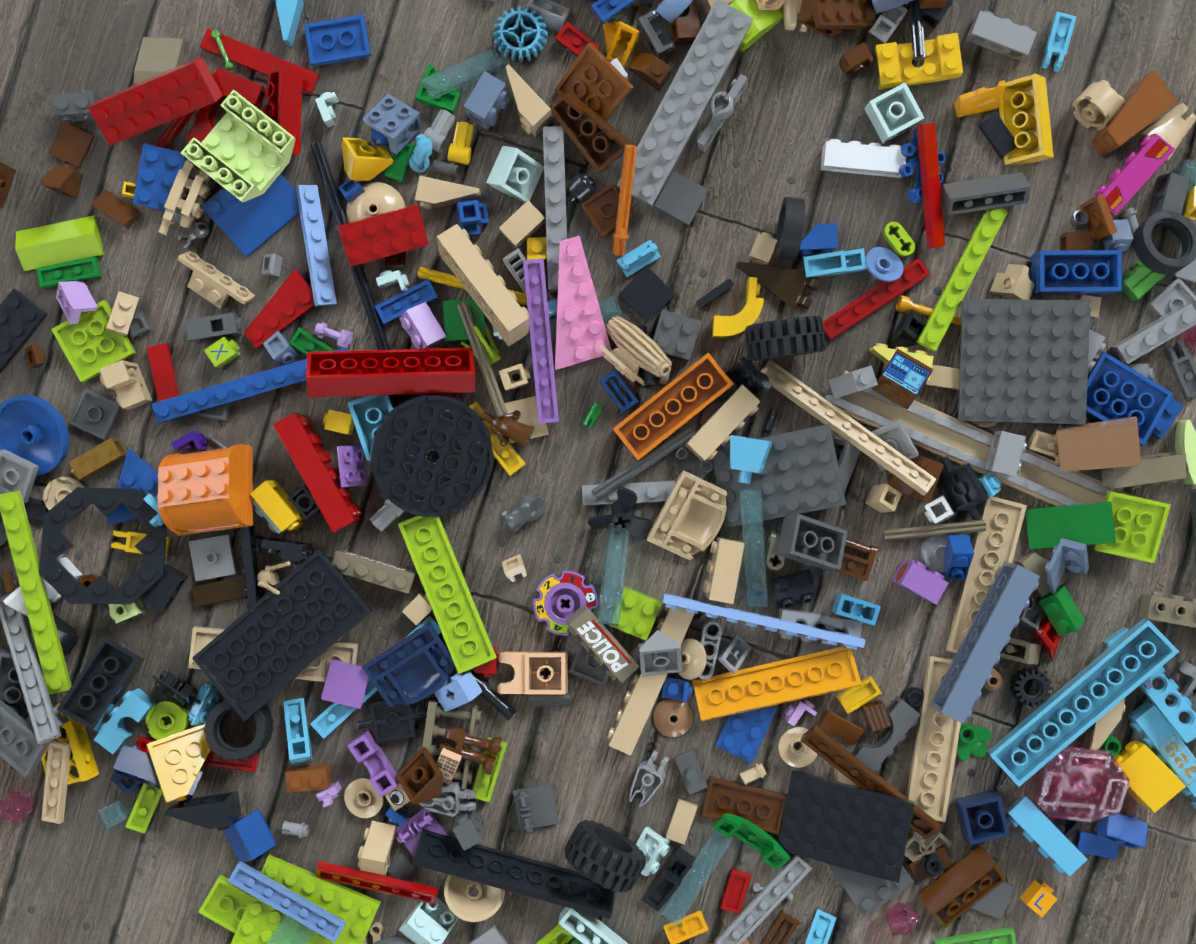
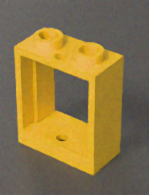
(277, 506)

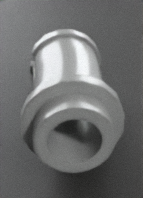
(1130, 215)
(295, 829)

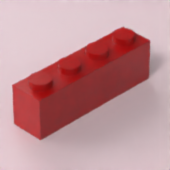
(285, 101)

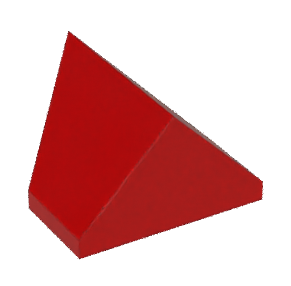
(1047, 637)

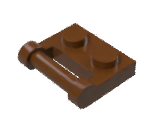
(857, 566)

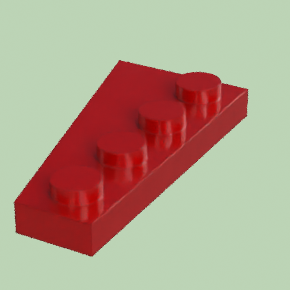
(283, 309)

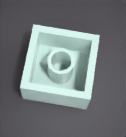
(894, 113)

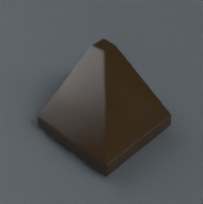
(395, 262)

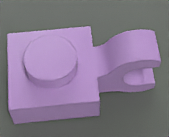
(329, 794)

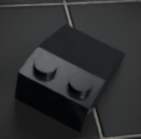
(208, 811)

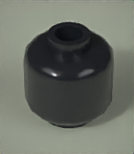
(580, 188)

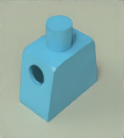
(748, 456)

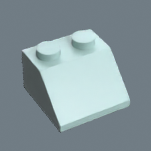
(515, 174)

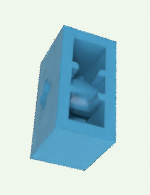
(856, 608)

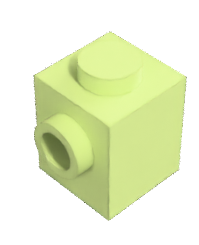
(123, 612)

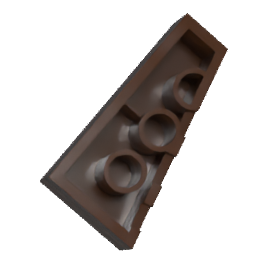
(589, 131)

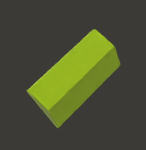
(59, 243)

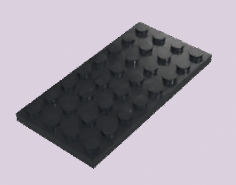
(282, 635)

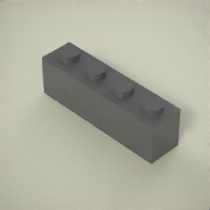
(985, 193)

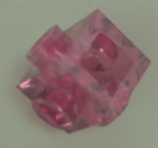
(15, 806)
(901, 919)

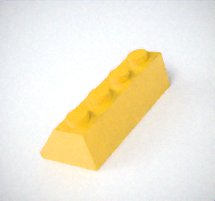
(1028, 120)

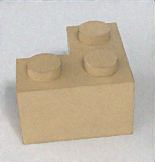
(127, 382)
(375, 854)

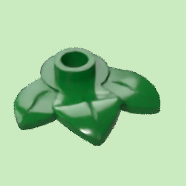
(973, 742)

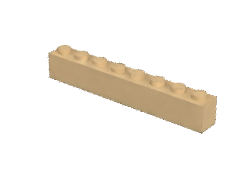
(646, 688)

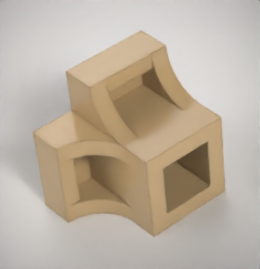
(1013, 283)

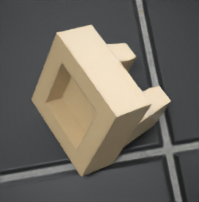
(513, 567)

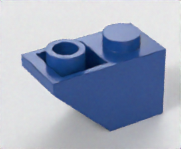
(821, 239)
(957, 557)

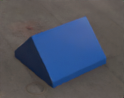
(250, 836)

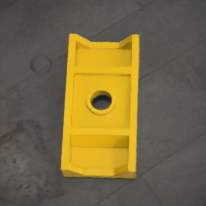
(940, 62)

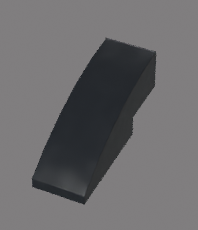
(668, 878)

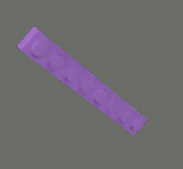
(540, 340)

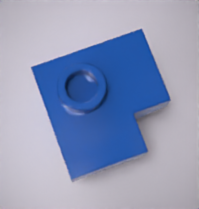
(471, 216)

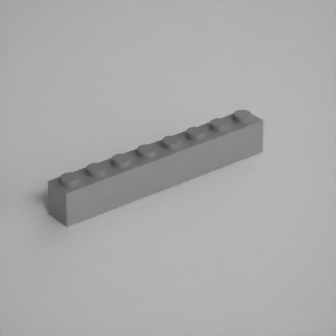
(554, 199)

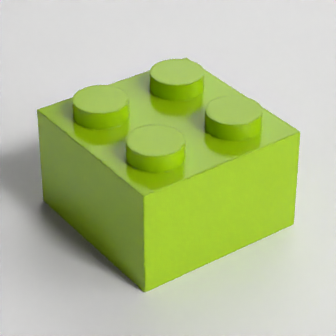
(637, 613)

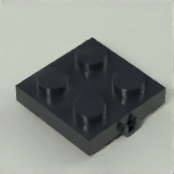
(747, 374)

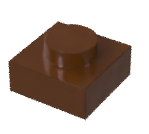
(35, 356)

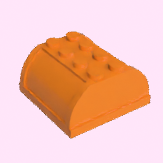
(206, 490)

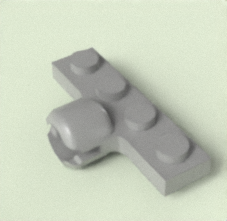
(721, 108)

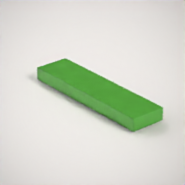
(995, 936)

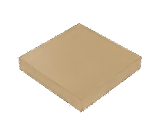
(529, 415)

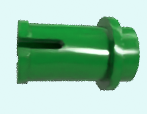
(592, 414)

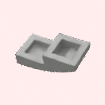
(888, 23)

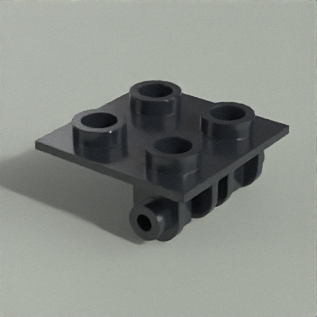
(165, 683)

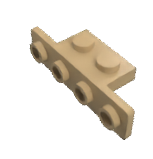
(212, 283)

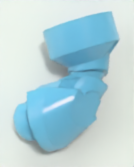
(419, 160)

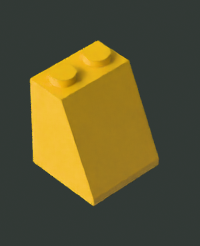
(1150, 779)

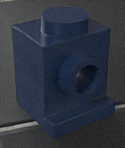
(127, 787)

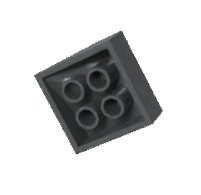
(867, 890)

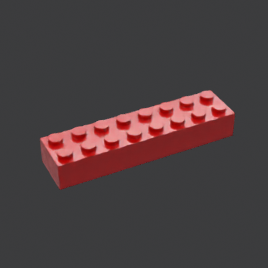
(390, 372)

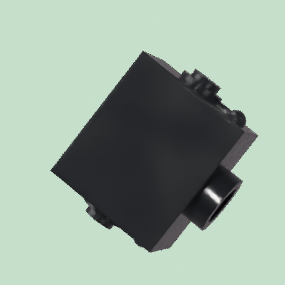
(300, 500)

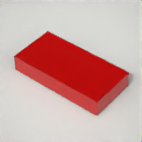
(735, 891)

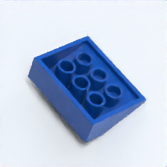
(257, 219)
(1122, 392)

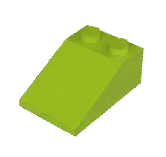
(762, 20)

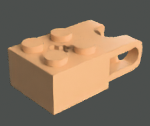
(529, 675)

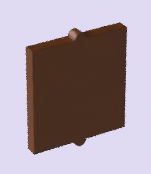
(71, 144)

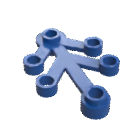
(915, 194)

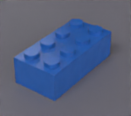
(1077, 272)

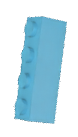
(1045, 835)

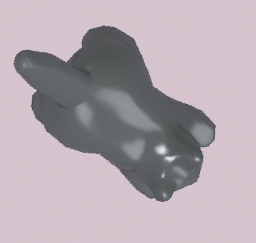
(526, 510)

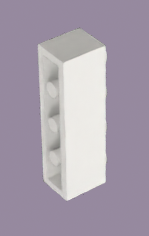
(862, 159)

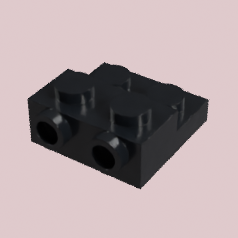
(291, 550)

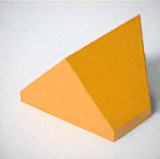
(620, 41)

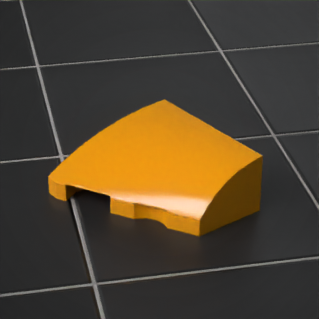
(979, 100)

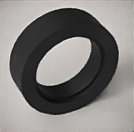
(790, 228)
(1148, 253)

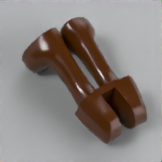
(462, 738)

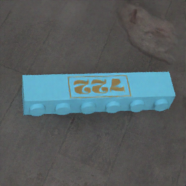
(1166, 744)

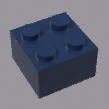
(982, 817)

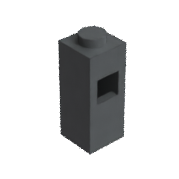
(214, 327)

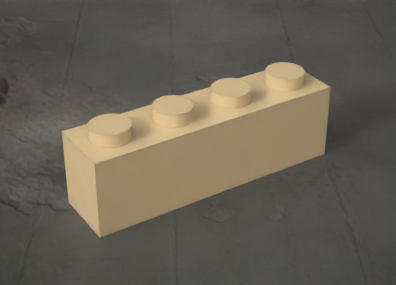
(722, 423)

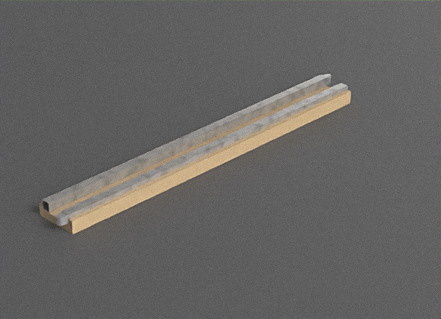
(968, 444)

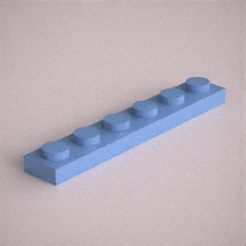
(287, 901)

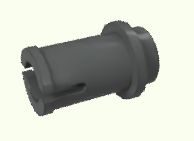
(449, 169)

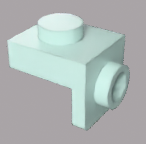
(390, 278)

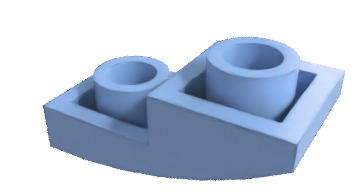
(672, 8)

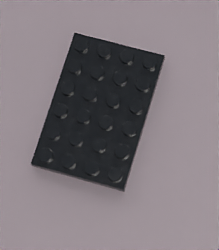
(846, 825)

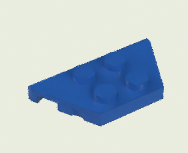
(134, 475)

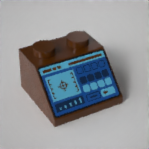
(902, 379)

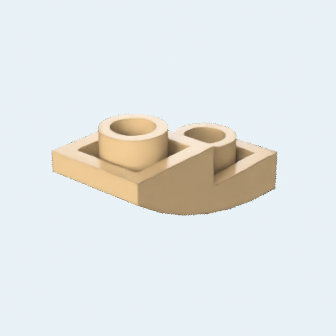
(944, 377)

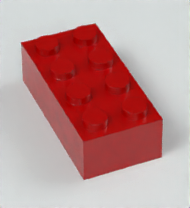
(383, 235)

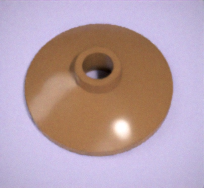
(665, 710)

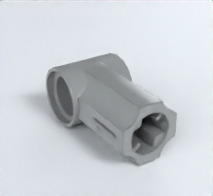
(440, 130)
(386, 515)

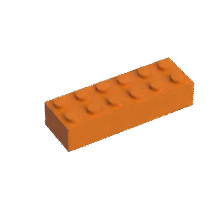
(672, 406)

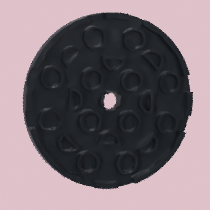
(402, 449)

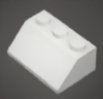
(16, 601)

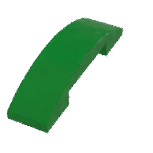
(753, 836)

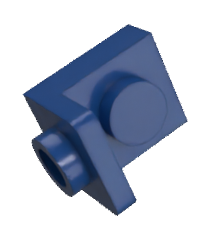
(676, 688)

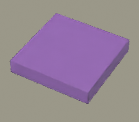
(345, 684)

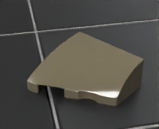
(1036, 563)
(918, 846)

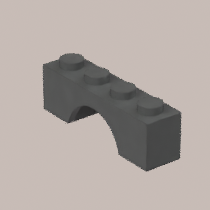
(902, 719)

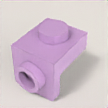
(796, 710)

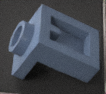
(280, 349)

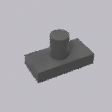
(690, 771)

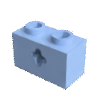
(457, 691)

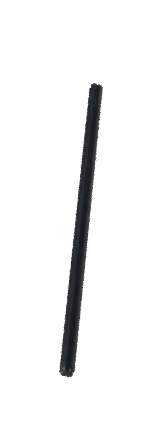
(358, 271)

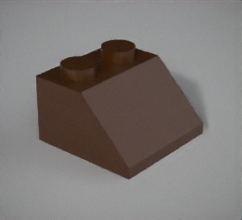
(932, 467)

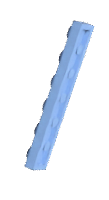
(316, 245)

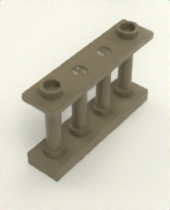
(432, 731)

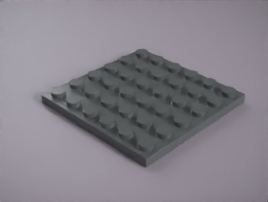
(1024, 361)

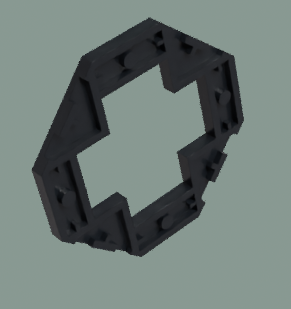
(101, 591)

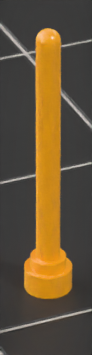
(904, 305)

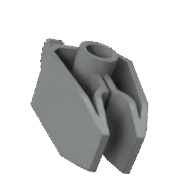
(650, 776)
(451, 800)

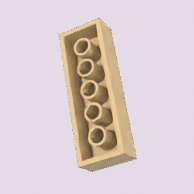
(483, 284)

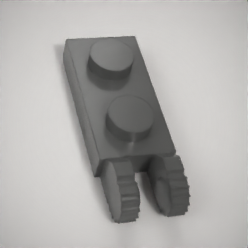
(1182, 368)

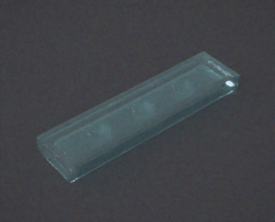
(462, 73)

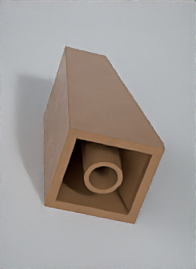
(1098, 445)

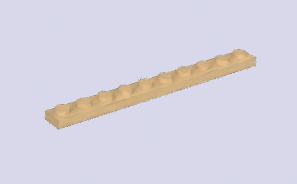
(848, 428)

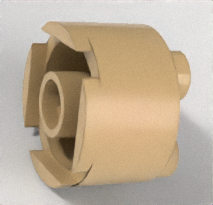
(1097, 105)

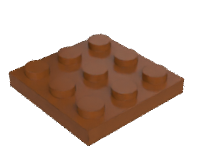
(595, 82)

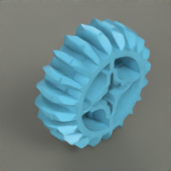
(528, 34)

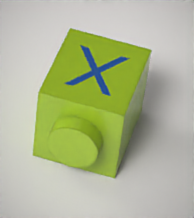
(223, 352)

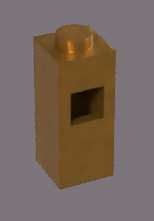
(98, 459)

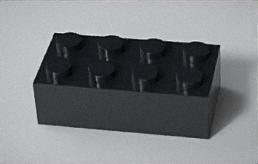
(100, 684)

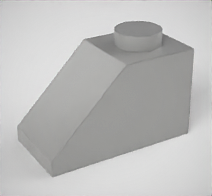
(852, 382)

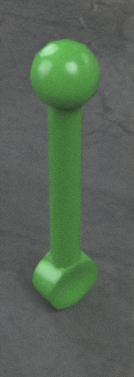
(216, 34)

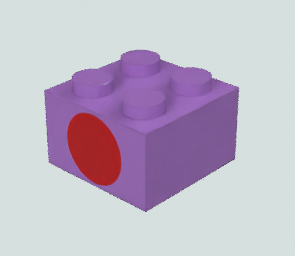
(921, 582)

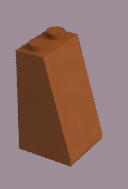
(1143, 104)

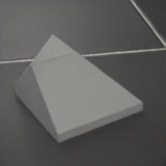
(660, 655)

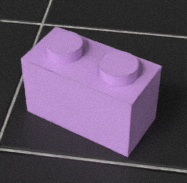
(422, 326)

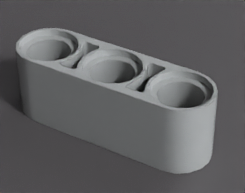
(714, 640)

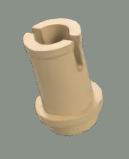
(753, 774)

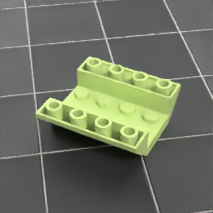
(243, 149)

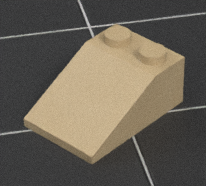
(532, 110)

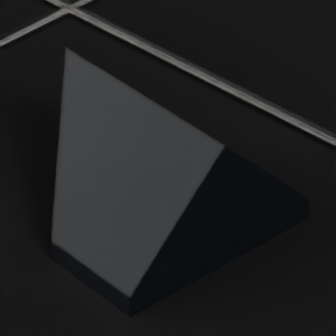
(907, 331)

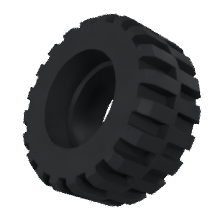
(785, 338)
(605, 856)

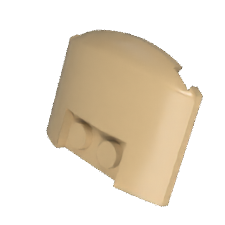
(689, 516)

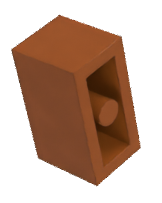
(308, 777)

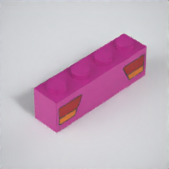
(1135, 172)

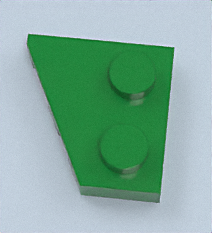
(446, 101)

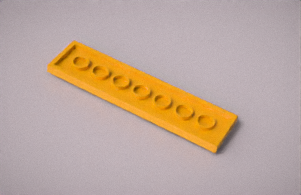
(776, 683)

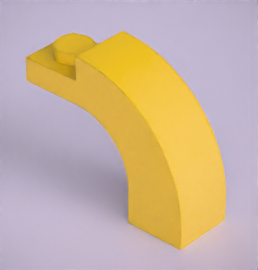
(734, 325)

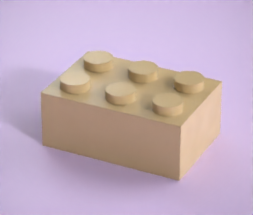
(723, 570)

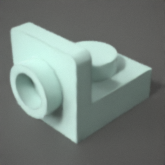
(327, 112)

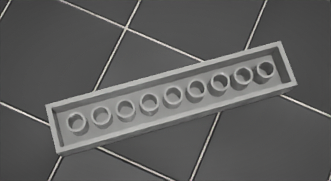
(687, 99)

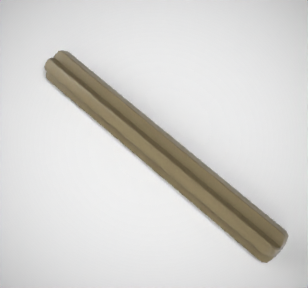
(935, 530)

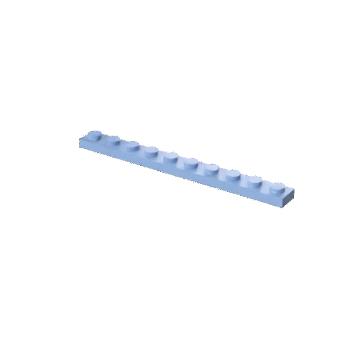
(771, 623)

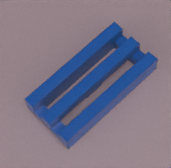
(621, 381)

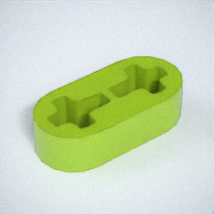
(902, 236)

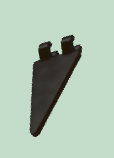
(782, 282)

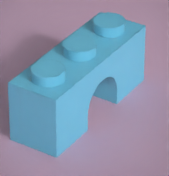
(114, 733)

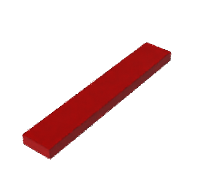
(255, 58)
(931, 185)
(874, 299)
(213, 760)
(376, 882)

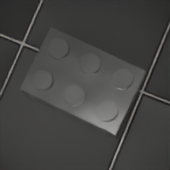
(812, 542)

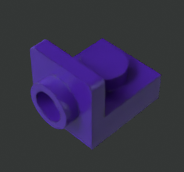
(186, 442)

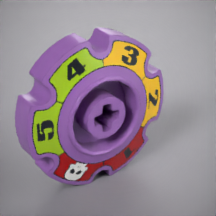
(565, 587)

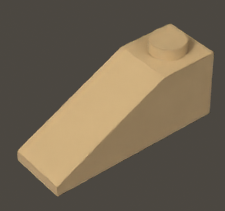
(442, 193)
(1101, 729)

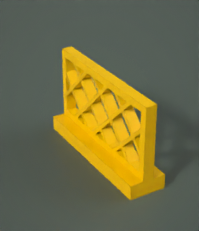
(82, 751)

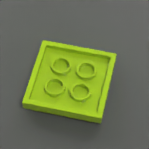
(90, 344)
(1137, 526)

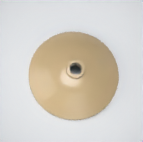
(375, 194)
(470, 907)

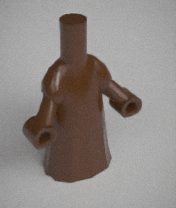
(510, 428)

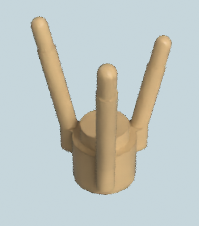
(268, 578)

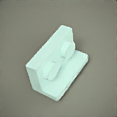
(654, 848)

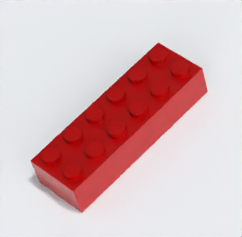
(155, 101)
(317, 471)

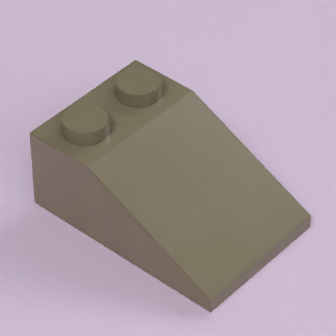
(158, 56)

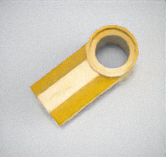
(460, 148)

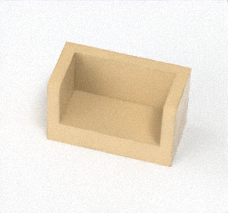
(522, 224)

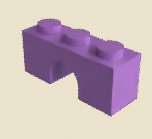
(380, 769)

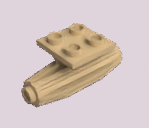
(634, 351)

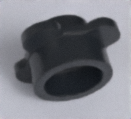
(938, 865)

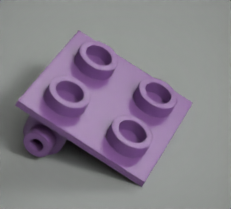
(351, 466)
(412, 829)

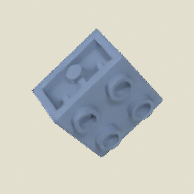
(394, 121)
(1066, 556)

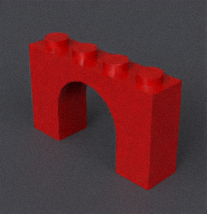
(227, 83)

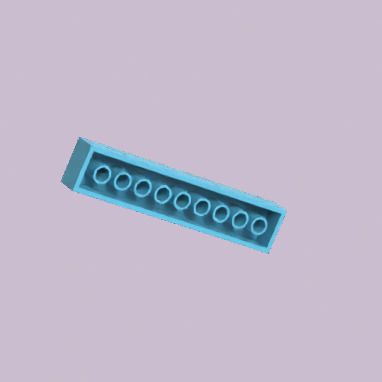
(1082, 701)

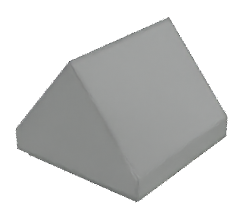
(271, 265)

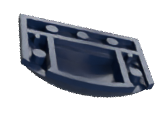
(411, 668)

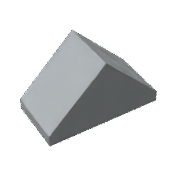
(734, 654)

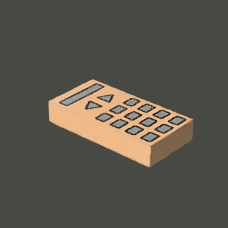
(448, 763)

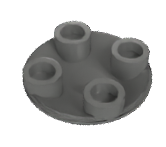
(686, 460)

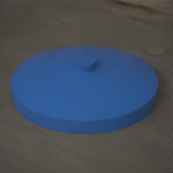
(34, 432)

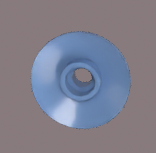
(884, 264)

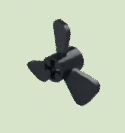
(622, 515)

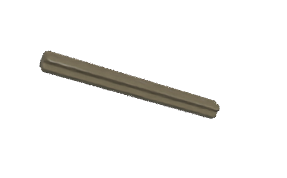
(482, 360)

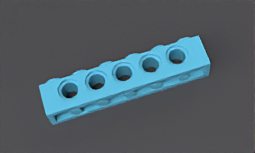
(1186, 729)

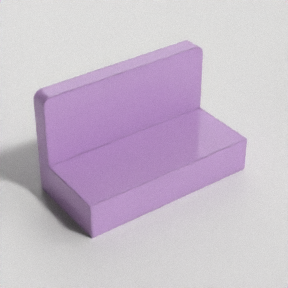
(74, 299)

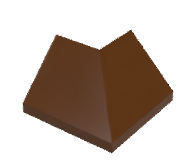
(421, 778)

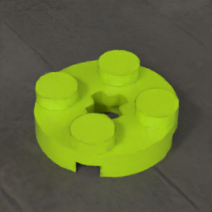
(166, 708)

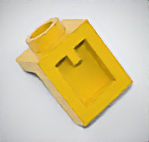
(537, 248)

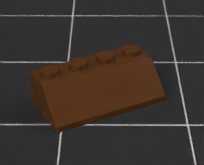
(961, 886)

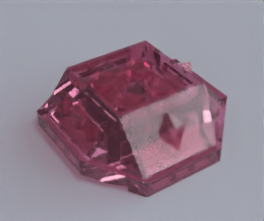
(1082, 785)

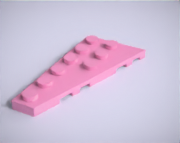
(578, 314)

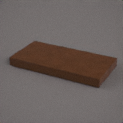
(755, 804)

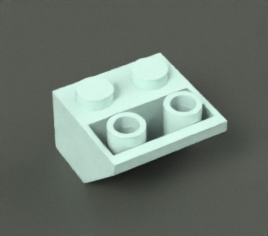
(429, 923)

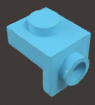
(153, 502)

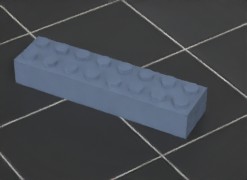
(985, 641)

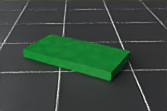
(1079, 523)

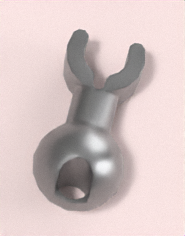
(198, 231)

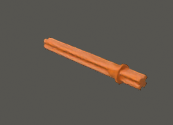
(624, 200)

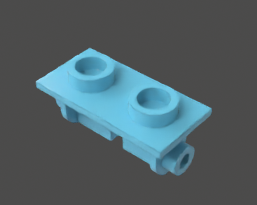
(638, 258)
(200, 711)

